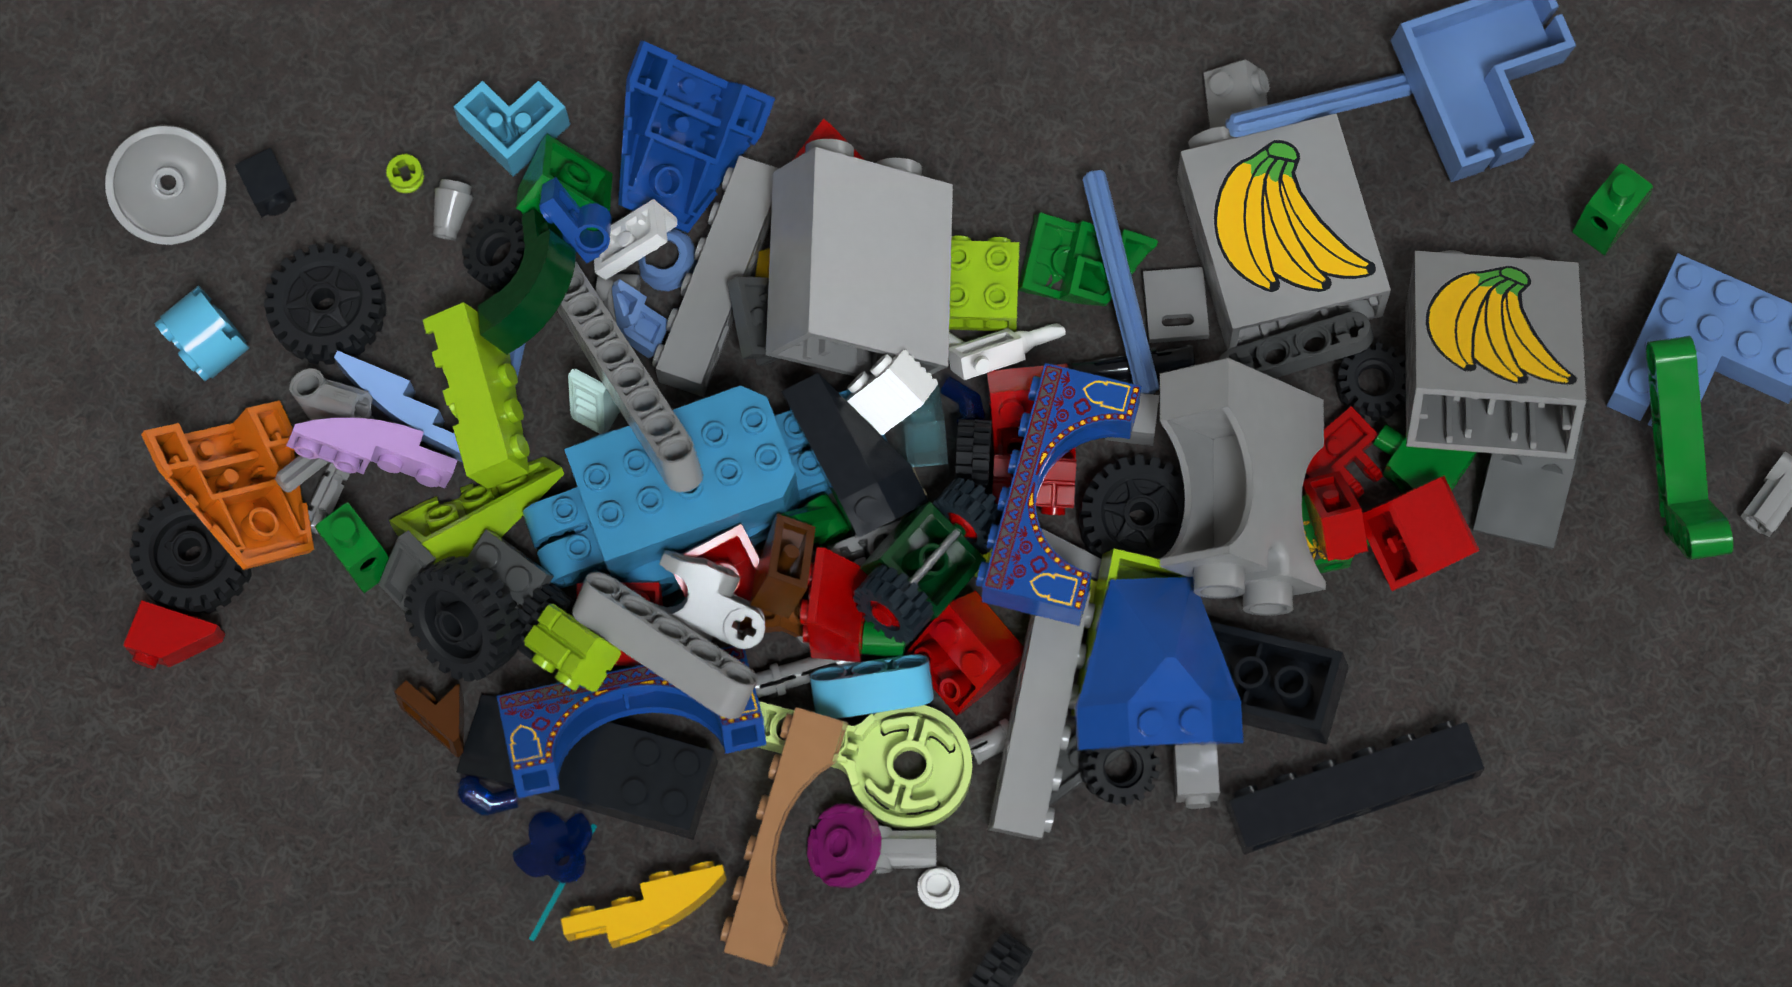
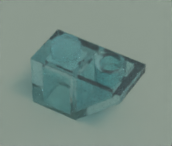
(926, 433)

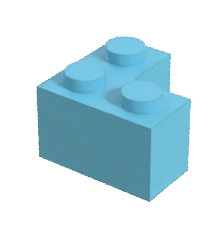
(514, 131)

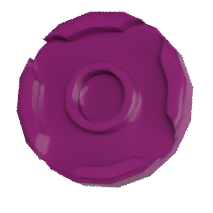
(844, 846)

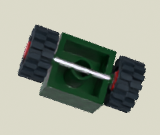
(927, 560)

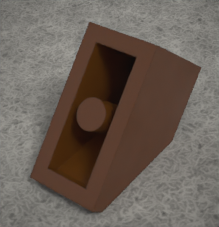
(783, 566)

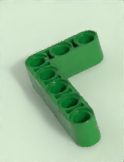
(1678, 439)

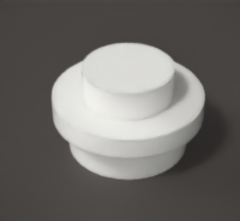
(938, 887)

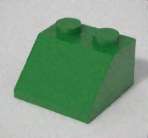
(577, 174)

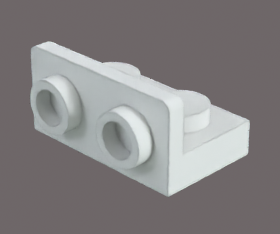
(635, 238)

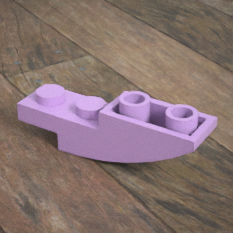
(357, 441)

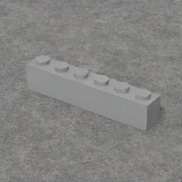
(729, 251)
(1038, 726)

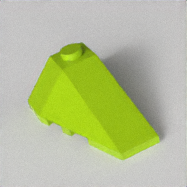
(460, 523)

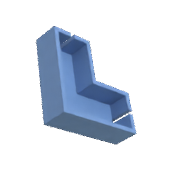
(1462, 73)
(1733, 331)

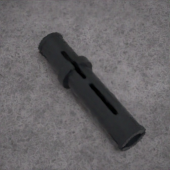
(1118, 367)

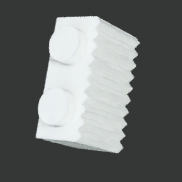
(891, 391)

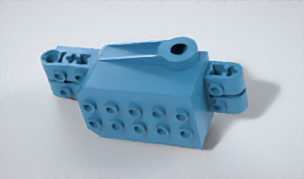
(628, 514)

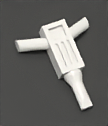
(997, 349)

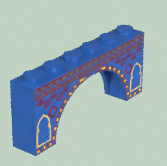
(1023, 566)
(552, 718)

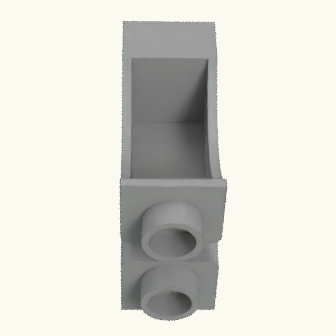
(1243, 474)

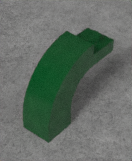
(534, 291)

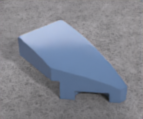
(638, 322)

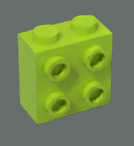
(983, 284)

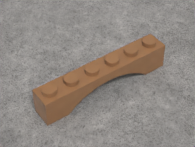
(759, 919)

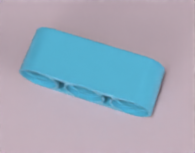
(872, 686)

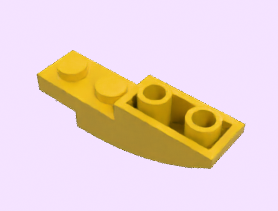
(664, 903)

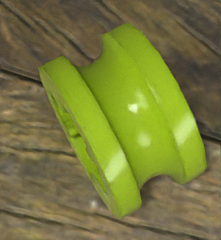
(413, 165)

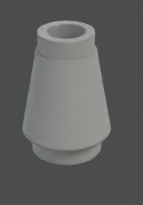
(450, 208)

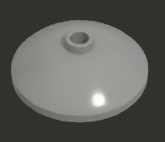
(149, 207)

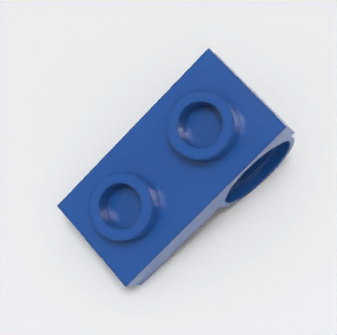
(572, 220)

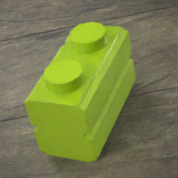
(571, 648)

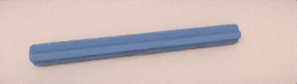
(1318, 105)
(1120, 281)

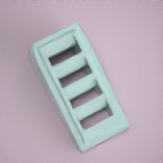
(591, 402)

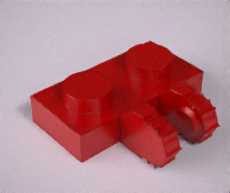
(1343, 443)

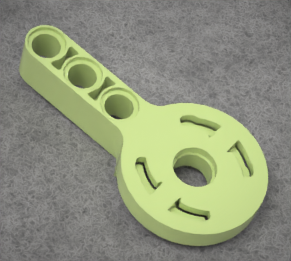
(870, 758)

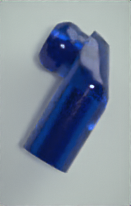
(968, 400)
(484, 801)

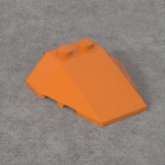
(231, 483)

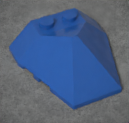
(683, 133)
(1156, 671)

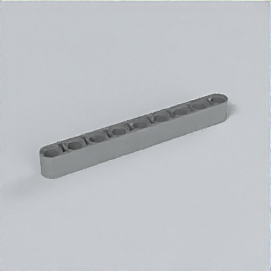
(630, 385)

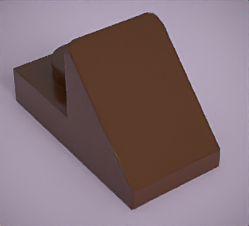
(440, 719)

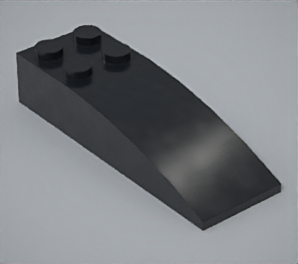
(1283, 682)
(607, 772)

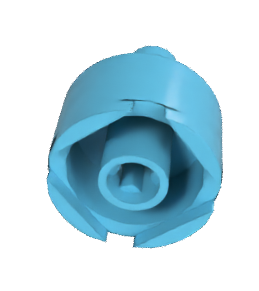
(202, 334)

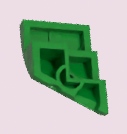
(1073, 255)

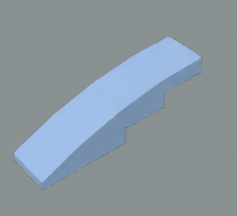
(394, 398)

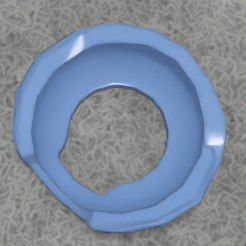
(672, 277)

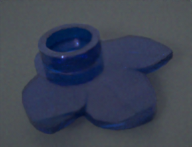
(552, 841)

